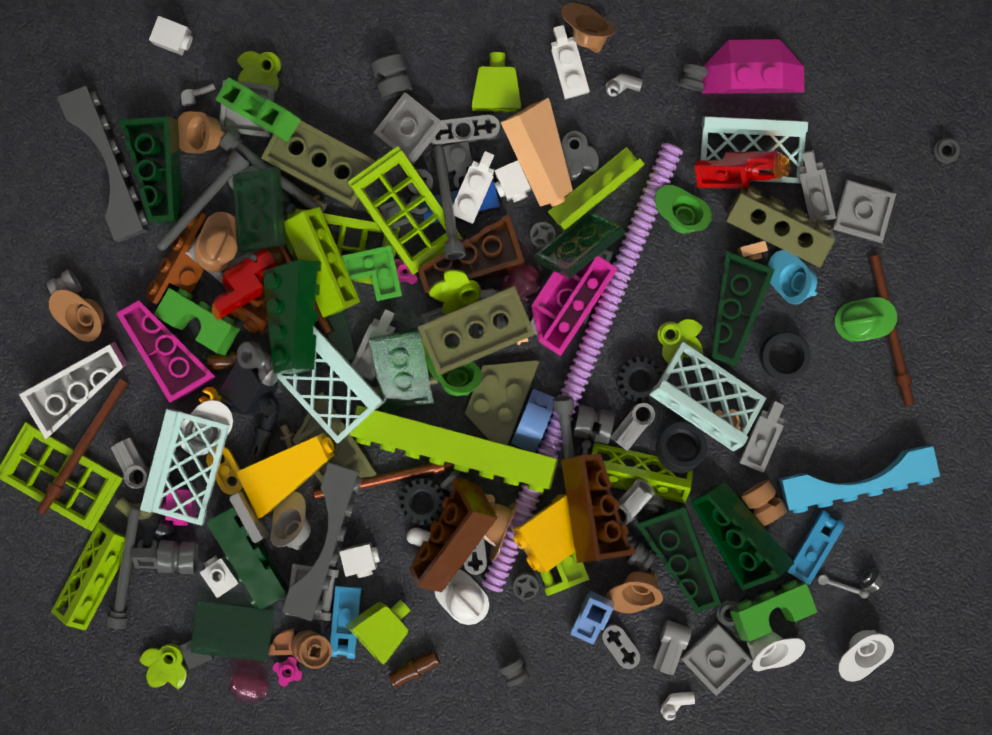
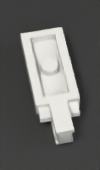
(568, 64)
(474, 189)

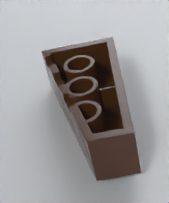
(487, 256)
(593, 510)
(454, 536)

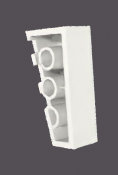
(67, 391)

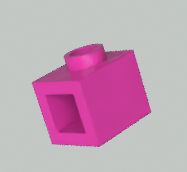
(170, 503)

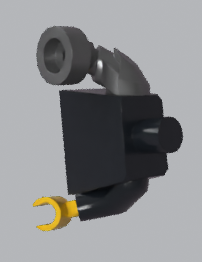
(249, 384)

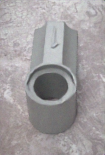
(631, 427)
(131, 461)
(635, 499)
(673, 641)

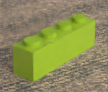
(314, 242)

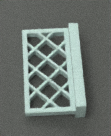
(756, 127)
(347, 374)
(702, 416)
(163, 461)

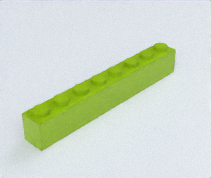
(456, 448)

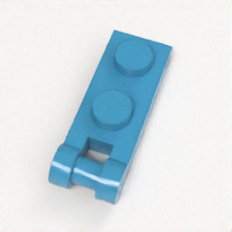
(815, 547)
(345, 609)

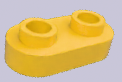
(225, 471)

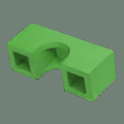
(257, 109)
(179, 309)
(753, 616)

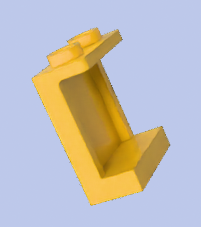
(547, 536)

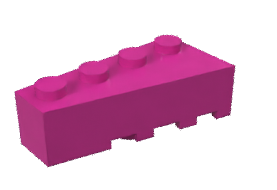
(167, 358)

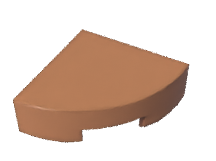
(282, 643)

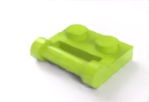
(570, 572)

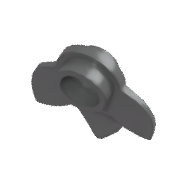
(580, 157)

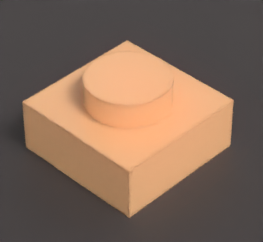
(753, 251)

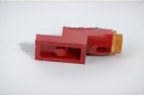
(740, 168)
(245, 279)

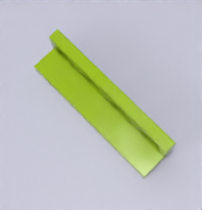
(595, 189)
(623, 477)
(93, 579)

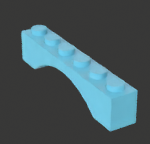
(910, 466)

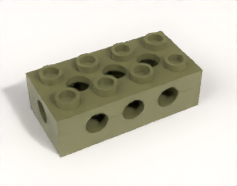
(302, 166)
(812, 248)
(472, 348)

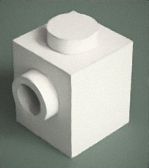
(171, 36)
(512, 182)
(360, 559)
(219, 575)

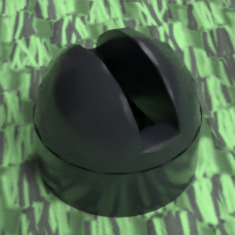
(164, 529)

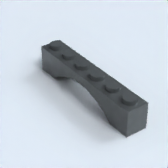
(123, 213)
(305, 594)

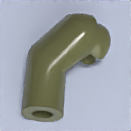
(124, 506)

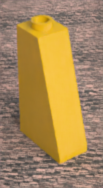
(281, 474)

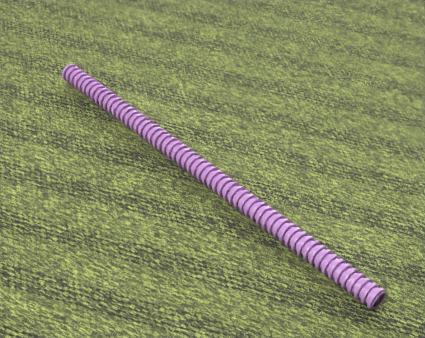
(589, 349)

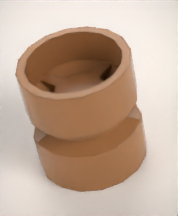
(764, 503)
(311, 649)

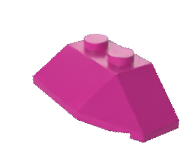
(754, 68)
(567, 302)

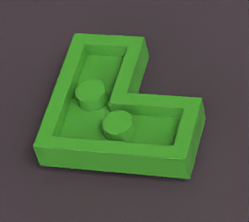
(379, 265)

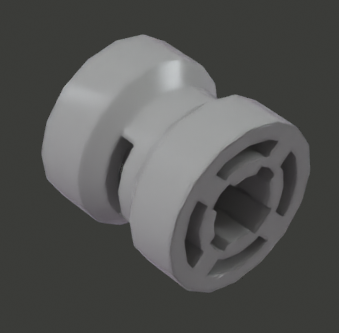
(66, 281)

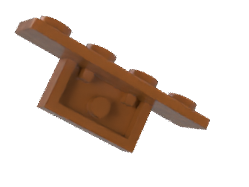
(178, 266)

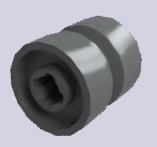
(391, 76)
(584, 424)
(180, 557)

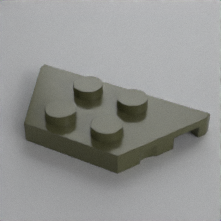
(500, 398)
(346, 452)

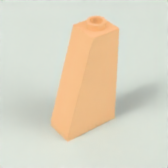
(539, 151)

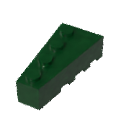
(156, 164)
(740, 300)
(292, 315)
(740, 537)
(678, 547)
(250, 559)

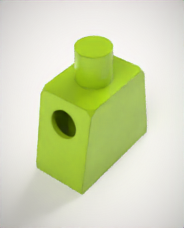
(496, 87)
(380, 629)

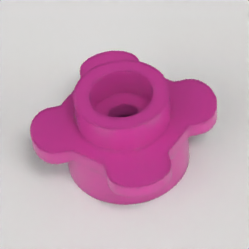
(411, 279)
(291, 664)

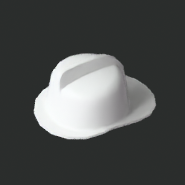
(210, 410)
(464, 599)
(774, 651)
(865, 654)

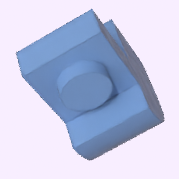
(533, 421)
(592, 617)

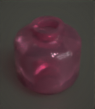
(524, 279)
(248, 686)

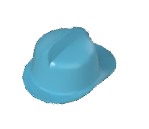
(792, 277)

